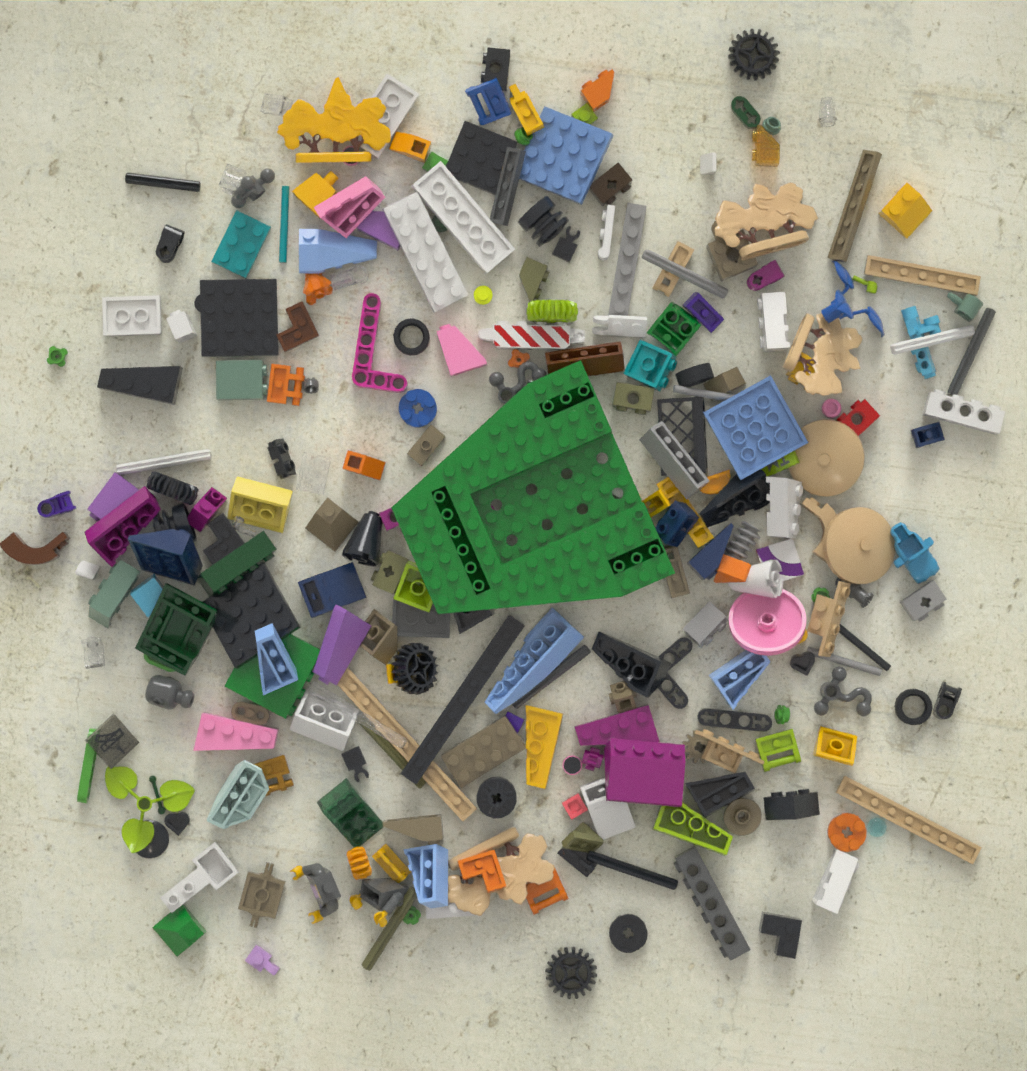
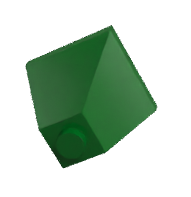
(179, 929)

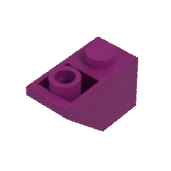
(206, 509)

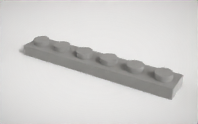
(627, 259)

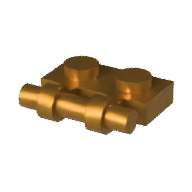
(276, 768)

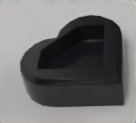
(803, 663)
(177, 822)

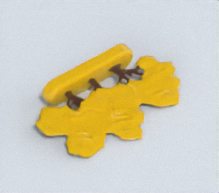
(339, 123)

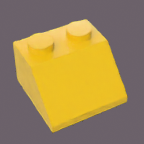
(906, 210)

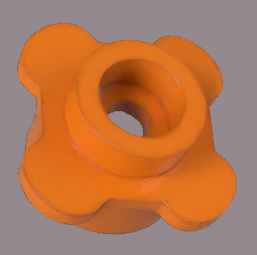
(515, 355)

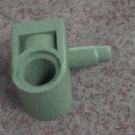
(967, 307)

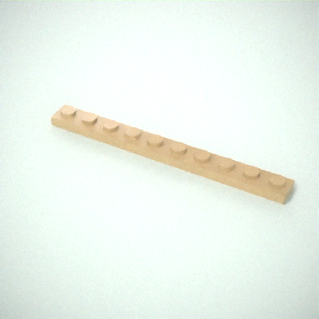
(434, 774)

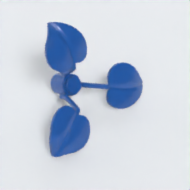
(840, 308)

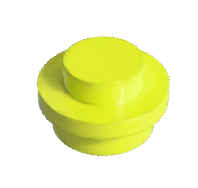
(483, 295)

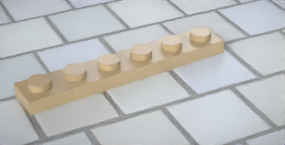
(922, 275)

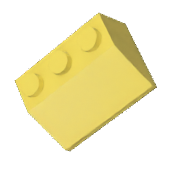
(260, 504)

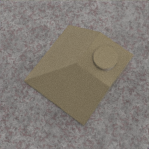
(331, 524)
(381, 637)

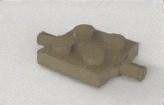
(261, 895)

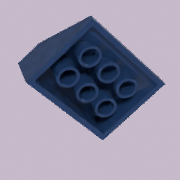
(168, 554)

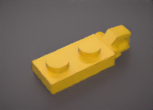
(525, 110)

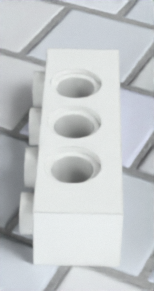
(934, 410)

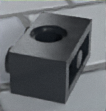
(498, 57)

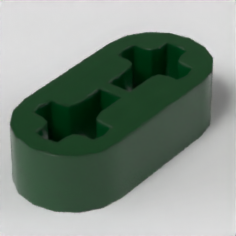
(748, 109)

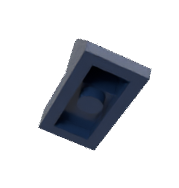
(927, 435)

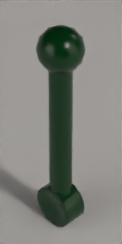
(161, 810)

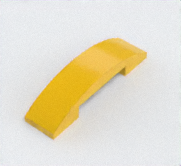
(699, 532)

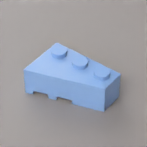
(274, 661)

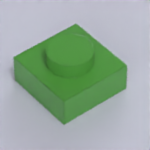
(433, 160)

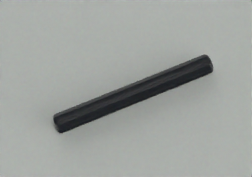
(632, 870)

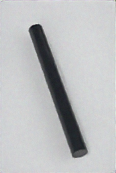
(864, 648)

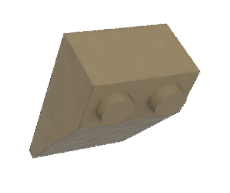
(422, 828)

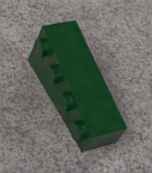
(236, 564)

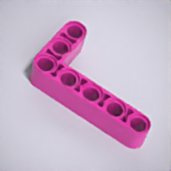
(369, 350)

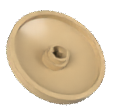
(830, 459)
(858, 545)

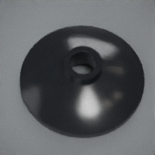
(159, 841)

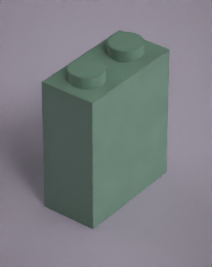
(240, 380)

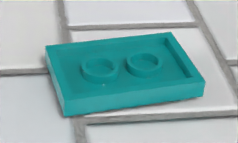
(241, 244)

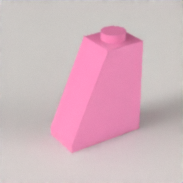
(458, 351)

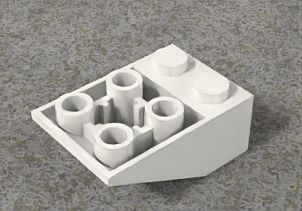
(608, 816)

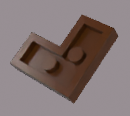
(302, 330)

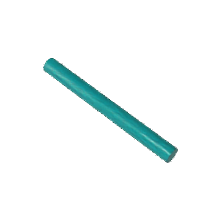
(284, 224)

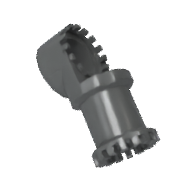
(858, 594)

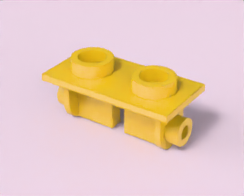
(391, 863)

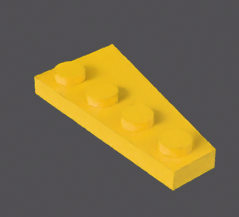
(541, 742)

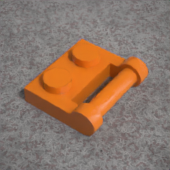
(535, 890)

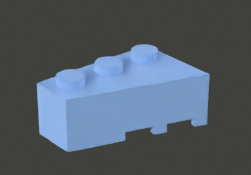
(738, 675)
(430, 874)

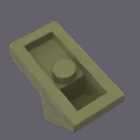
(582, 839)

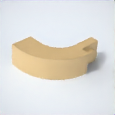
(824, 515)

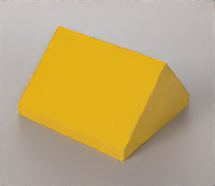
(835, 746)

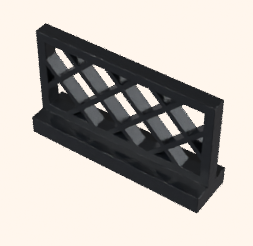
(698, 430)

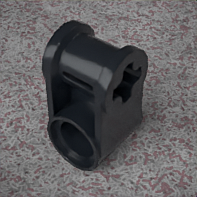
(170, 240)
(947, 700)

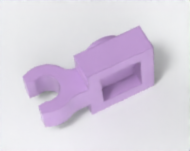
(260, 959)

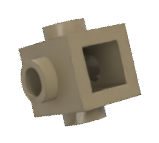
(622, 697)

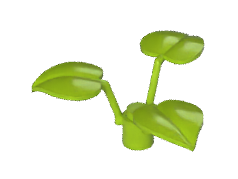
(136, 832)

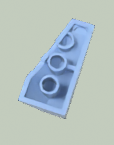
(328, 249)

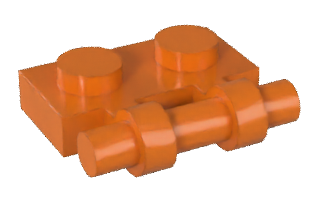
(279, 384)

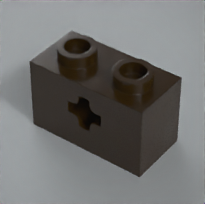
(600, 189)

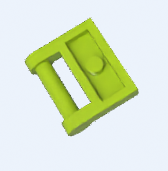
(775, 744)

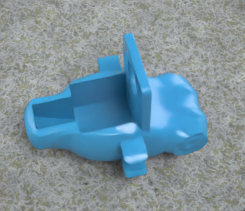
(914, 553)

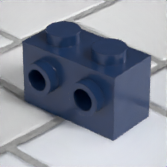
(676, 523)

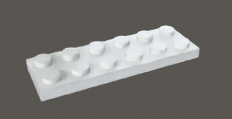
(463, 217)
(425, 251)

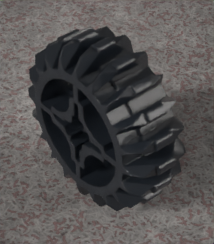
(757, 38)
(172, 488)
(414, 668)
(560, 985)

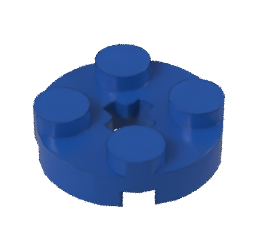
(423, 417)

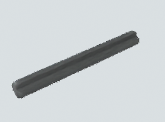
(971, 351)
(564, 666)

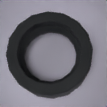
(411, 322)
(695, 375)
(913, 692)

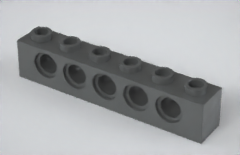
(738, 945)

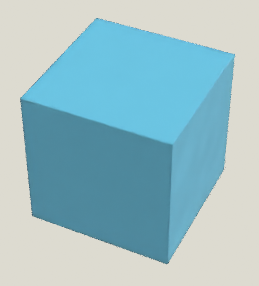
(147, 594)

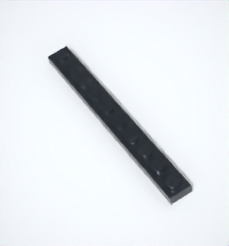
(462, 699)

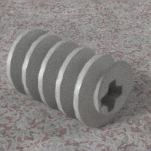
(742, 541)

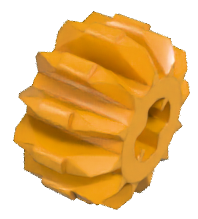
(359, 863)

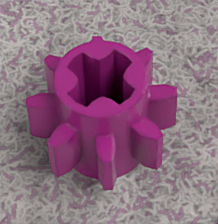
(592, 759)

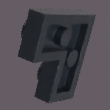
(227, 540)

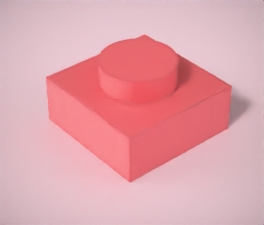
(574, 806)

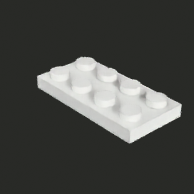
(398, 102)

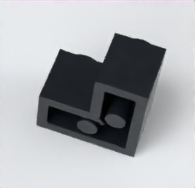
(791, 805)
(787, 932)

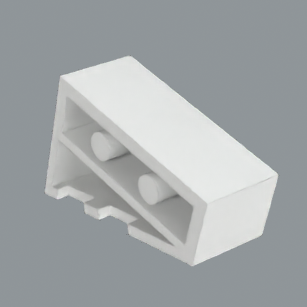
(835, 881)

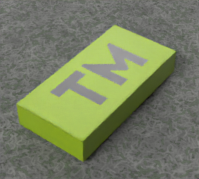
(781, 464)

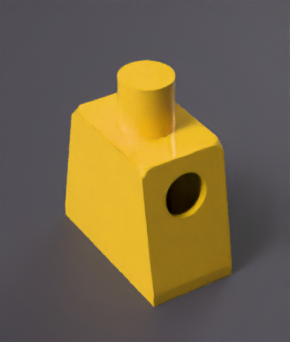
(316, 190)

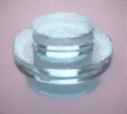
(876, 827)

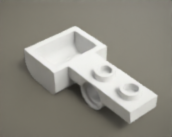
(213, 868)

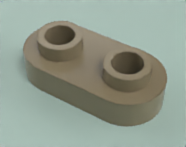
(250, 714)

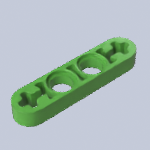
(87, 772)

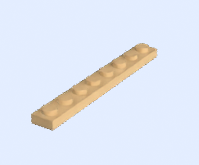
(908, 819)

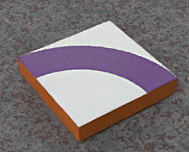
(787, 556)

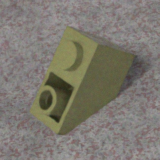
(531, 277)

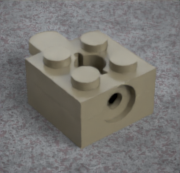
(727, 258)

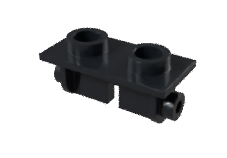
(279, 449)
(577, 860)

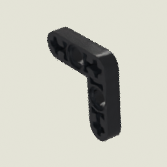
(672, 700)

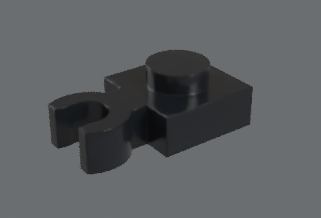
(565, 247)
(354, 760)

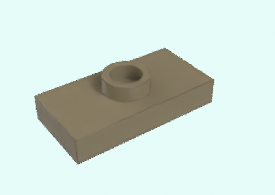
(426, 445)

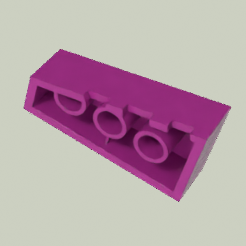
(111, 532)
(628, 725)

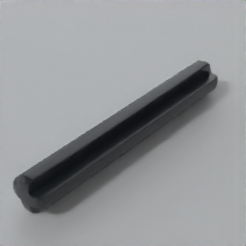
(163, 182)

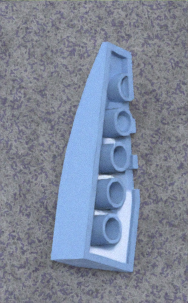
(542, 652)

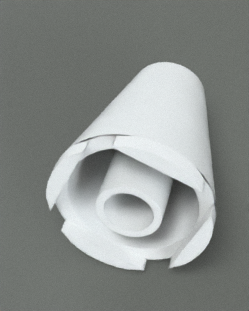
(762, 580)

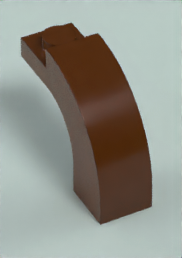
(21, 552)

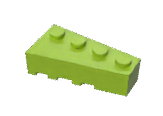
(691, 828)

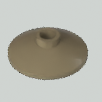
(745, 824)

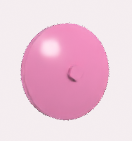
(767, 623)

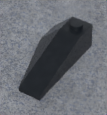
(737, 498)
(635, 666)

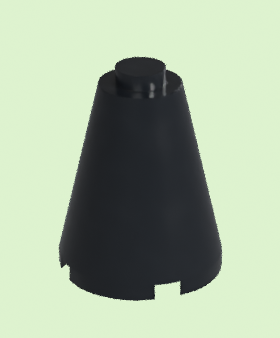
(365, 541)

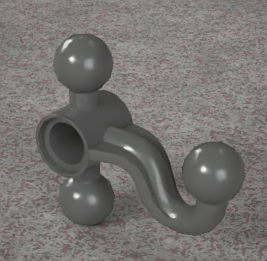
(251, 188)
(496, 379)
(839, 674)

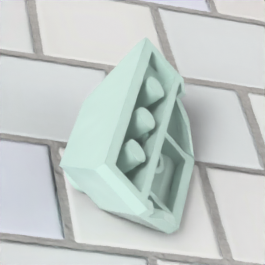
(239, 796)

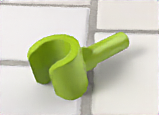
(871, 285)

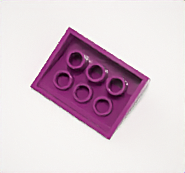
(644, 772)

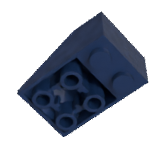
(331, 588)

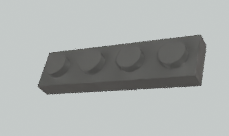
(507, 186)

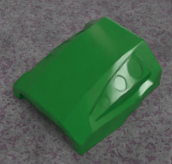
(674, 328)

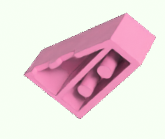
(350, 206)

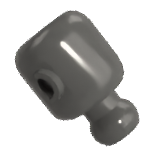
(167, 693)

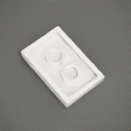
(131, 315)

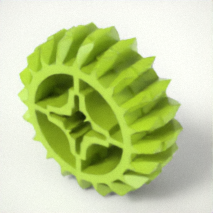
(552, 311)

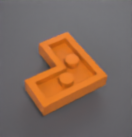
(485, 865)

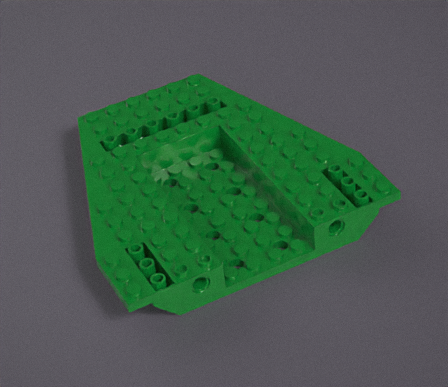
(530, 441)

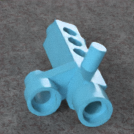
(916, 330)

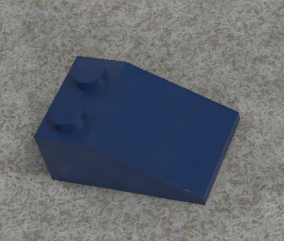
(710, 556)

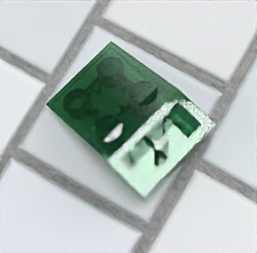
(350, 813)

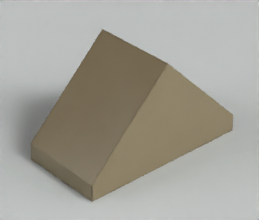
(725, 381)

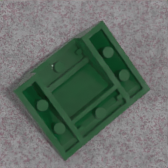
(176, 629)

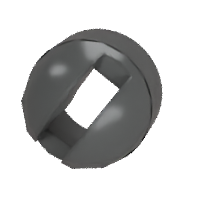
(311, 385)

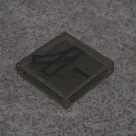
(112, 741)

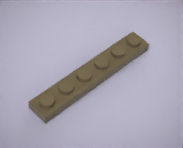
(854, 206)

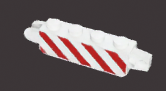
(532, 336)

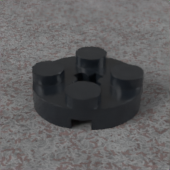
(634, 942)

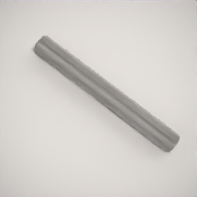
(685, 274)

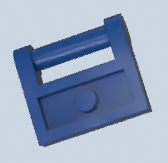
(493, 98)

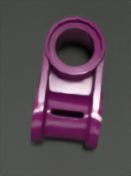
(767, 274)

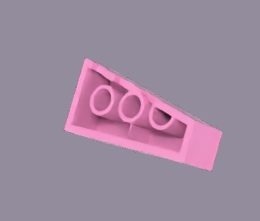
(230, 734)

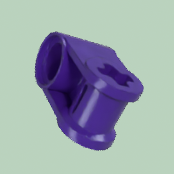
(57, 504)

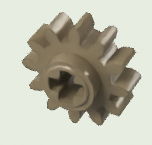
(692, 743)

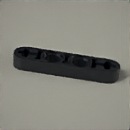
(734, 722)

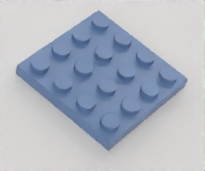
(564, 155)
(755, 427)

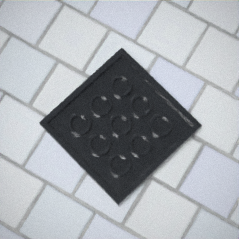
(239, 317)
(246, 608)

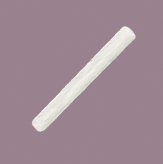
(933, 339)
(162, 462)

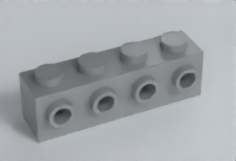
(674, 460)

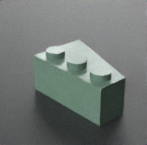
(112, 592)

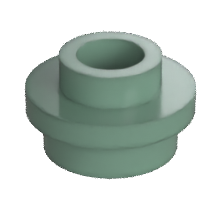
(772, 125)

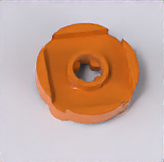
(840, 823)

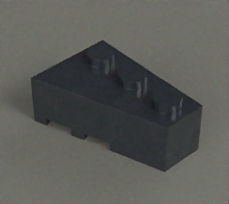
(719, 792)

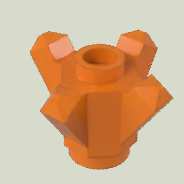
(316, 287)

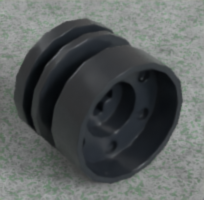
(543, 221)
(176, 521)
(493, 786)

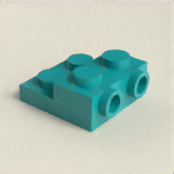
(650, 365)

